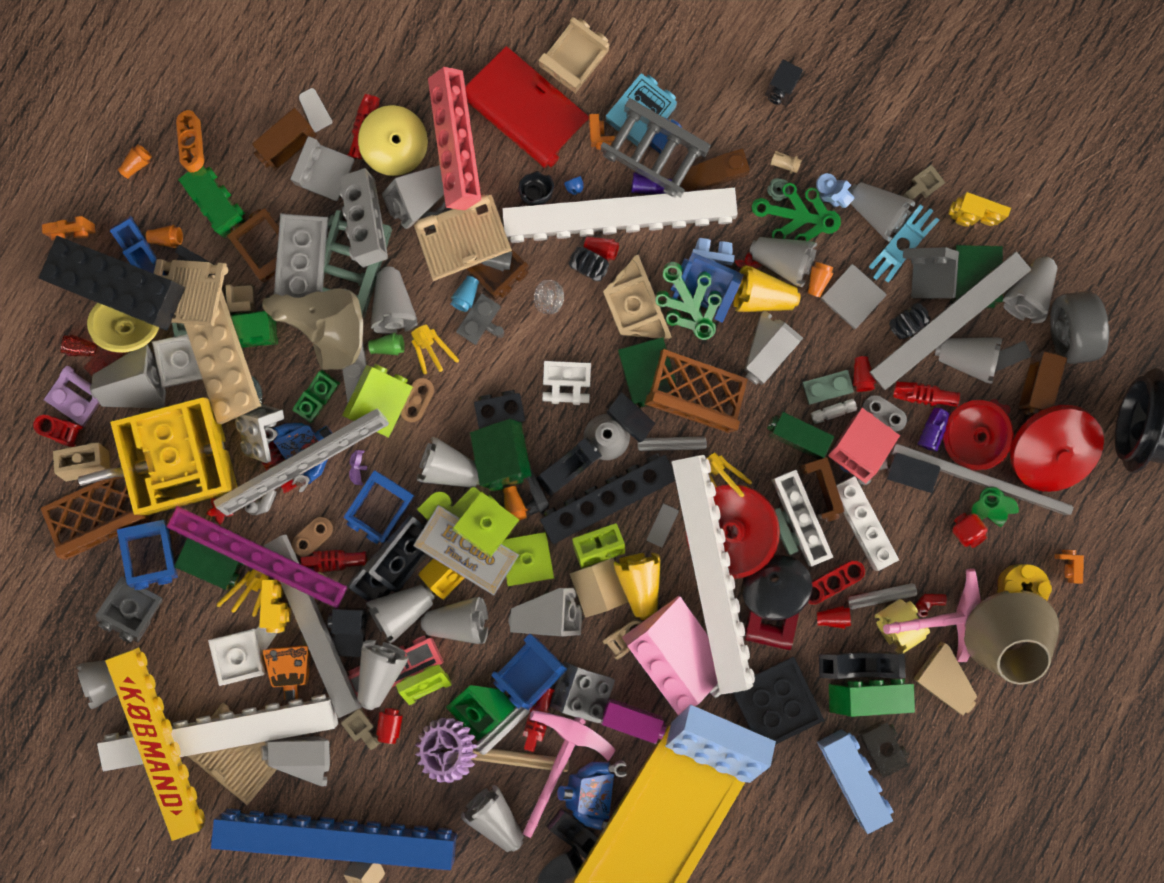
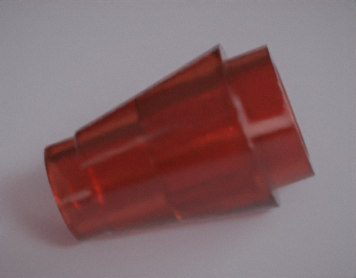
(77, 346)

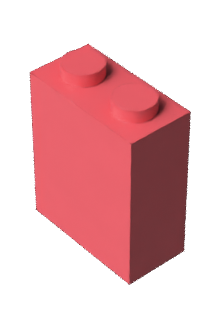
(864, 445)

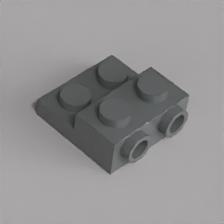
(128, 611)

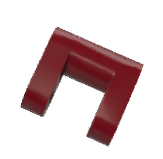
(771, 635)

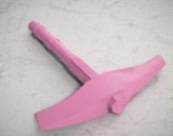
(969, 600)
(574, 734)

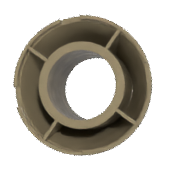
(1008, 620)

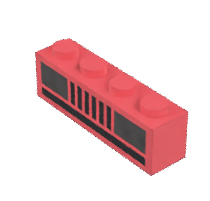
(421, 655)

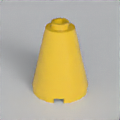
(764, 292)
(640, 582)

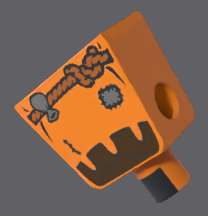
(288, 668)

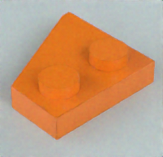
(62, 228)

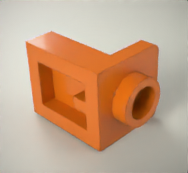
(597, 129)
(1075, 566)

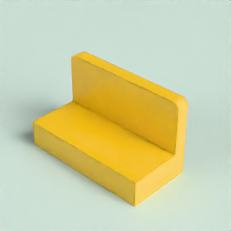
(440, 578)

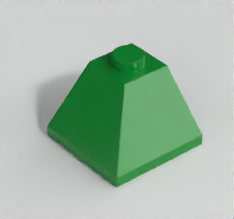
(480, 709)

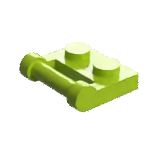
(428, 681)

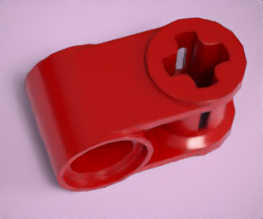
(61, 431)

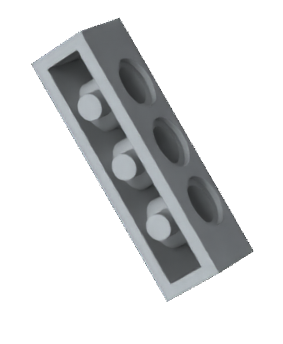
(360, 201)

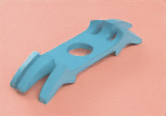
(912, 234)

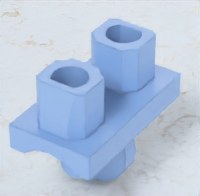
(834, 190)
(724, 253)

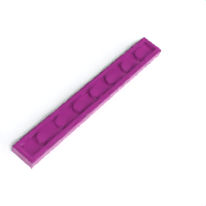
(257, 557)

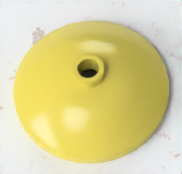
(377, 144)
(109, 326)

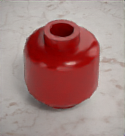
(970, 530)

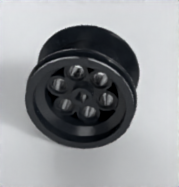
(1141, 422)

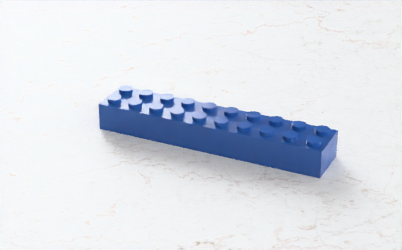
(334, 839)

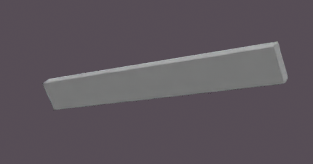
(950, 320)
(301, 462)
(987, 481)
(318, 638)

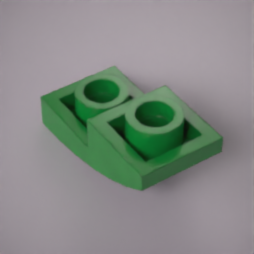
(316, 396)

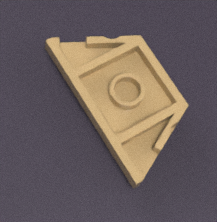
(634, 304)

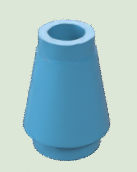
(465, 294)

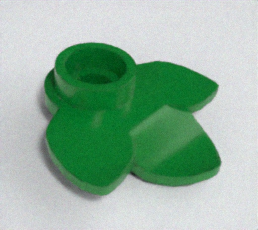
(995, 508)

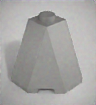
(413, 195)
(769, 348)
(130, 382)
(548, 615)
(299, 757)

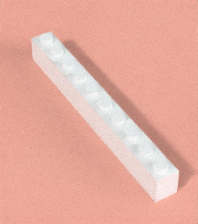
(619, 214)
(713, 575)
(229, 730)

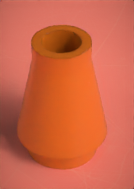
(135, 160)
(166, 236)
(819, 278)
(514, 503)

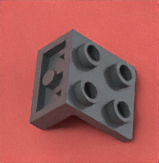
(933, 272)
(582, 693)

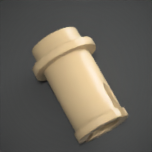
(786, 162)

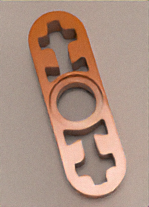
(183, 134)

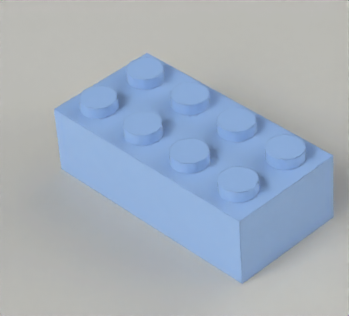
(720, 744)
(855, 782)

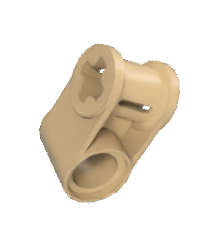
(617, 636)

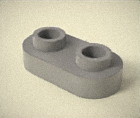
(885, 412)

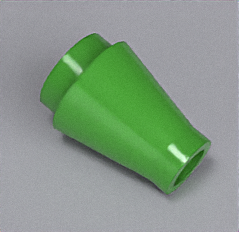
(389, 345)

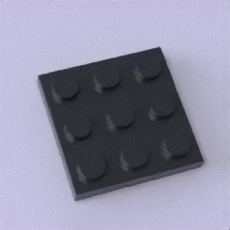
(779, 702)

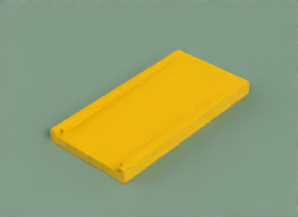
(661, 821)

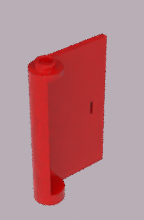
(525, 107)

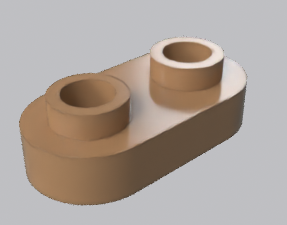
(417, 400)
(312, 536)

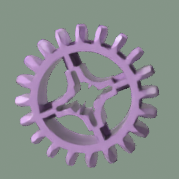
(441, 733)

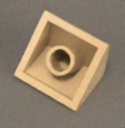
(598, 588)

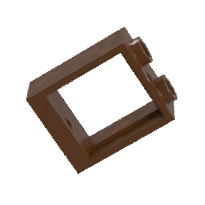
(283, 140)
(268, 270)
(1041, 383)

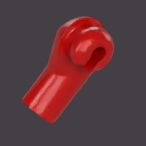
(927, 601)

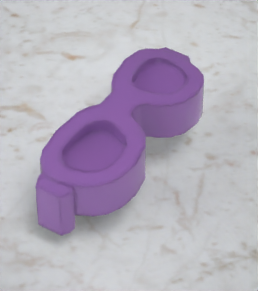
(355, 462)

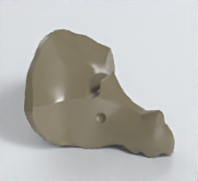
(329, 321)

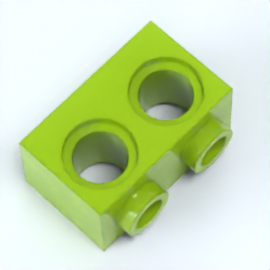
(599, 545)

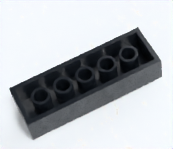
(112, 282)

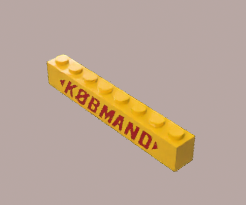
(156, 743)

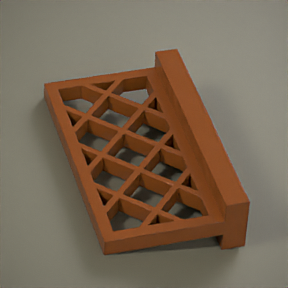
(688, 409)
(96, 534)

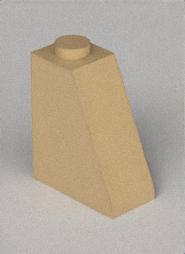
(947, 680)

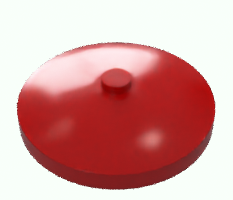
(1057, 448)
(748, 527)

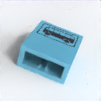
(647, 93)

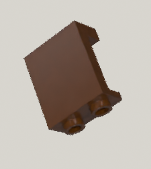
(497, 281)
(828, 488)

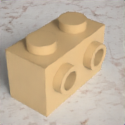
(80, 460)

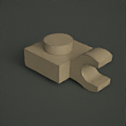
(925, 183)
(359, 726)

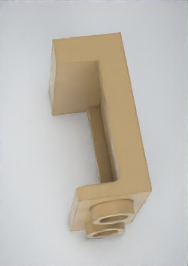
(575, 54)

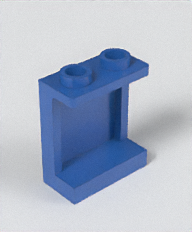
(723, 280)
(529, 673)

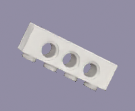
(802, 518)
(866, 525)

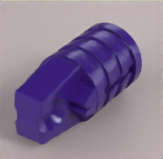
(645, 186)
(934, 430)

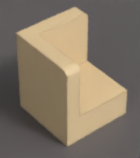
(240, 299)
(364, 873)

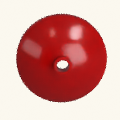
(964, 433)

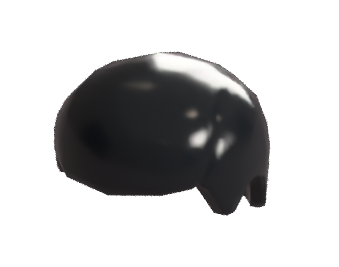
(536, 188)

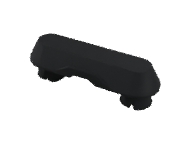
(539, 502)

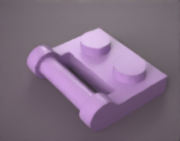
(69, 401)

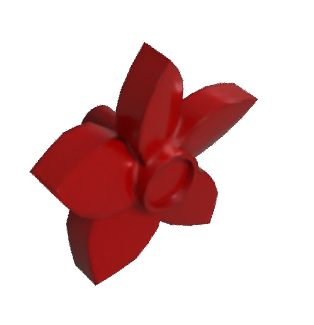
(747, 261)
(219, 516)

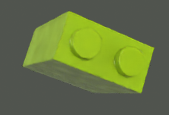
(378, 392)

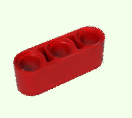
(843, 578)

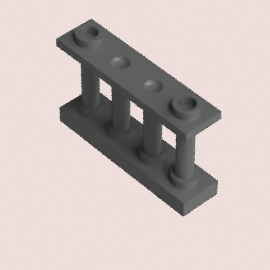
(655, 124)

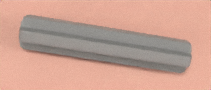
(673, 443)
(882, 596)
(501, 730)

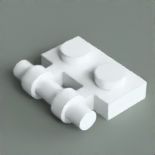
(566, 374)

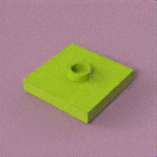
(485, 524)
(533, 559)

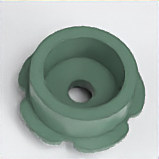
(772, 189)

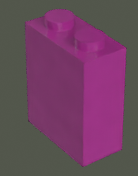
(633, 721)

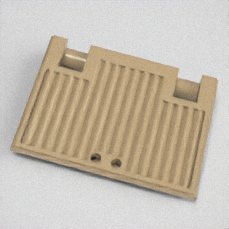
(462, 238)
(201, 293)
(241, 766)

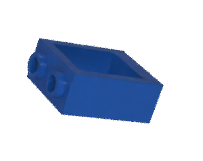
(356, 524)
(143, 531)

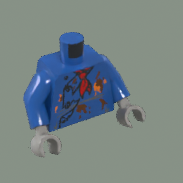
(294, 438)
(591, 793)

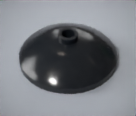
(779, 598)

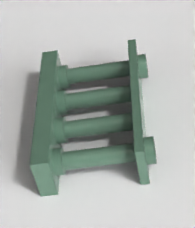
(365, 280)

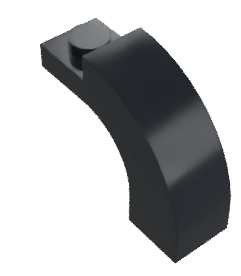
(569, 466)
(861, 664)
(573, 832)
(562, 867)

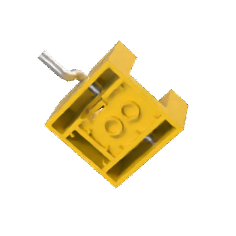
(170, 457)

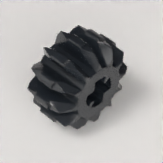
(588, 264)
(909, 321)

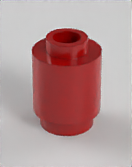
(389, 726)

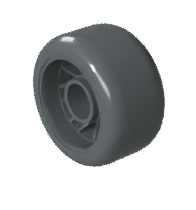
(1079, 327)

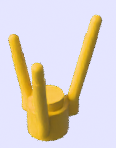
(424, 337)
(716, 464)
(253, 582)

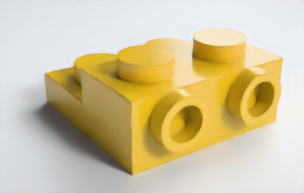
(971, 208)
(273, 613)

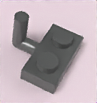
(479, 320)

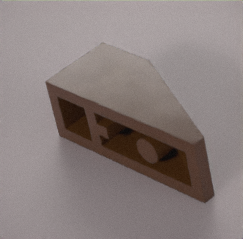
(716, 171)

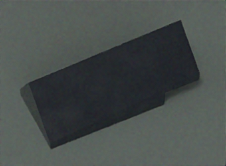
(391, 564)

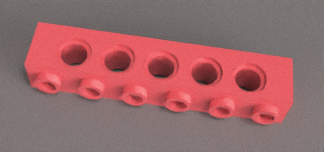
(454, 139)

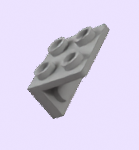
(321, 169)
(252, 431)

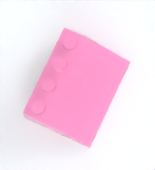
(675, 654)

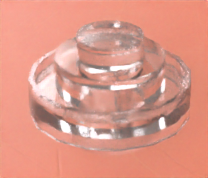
(549, 297)

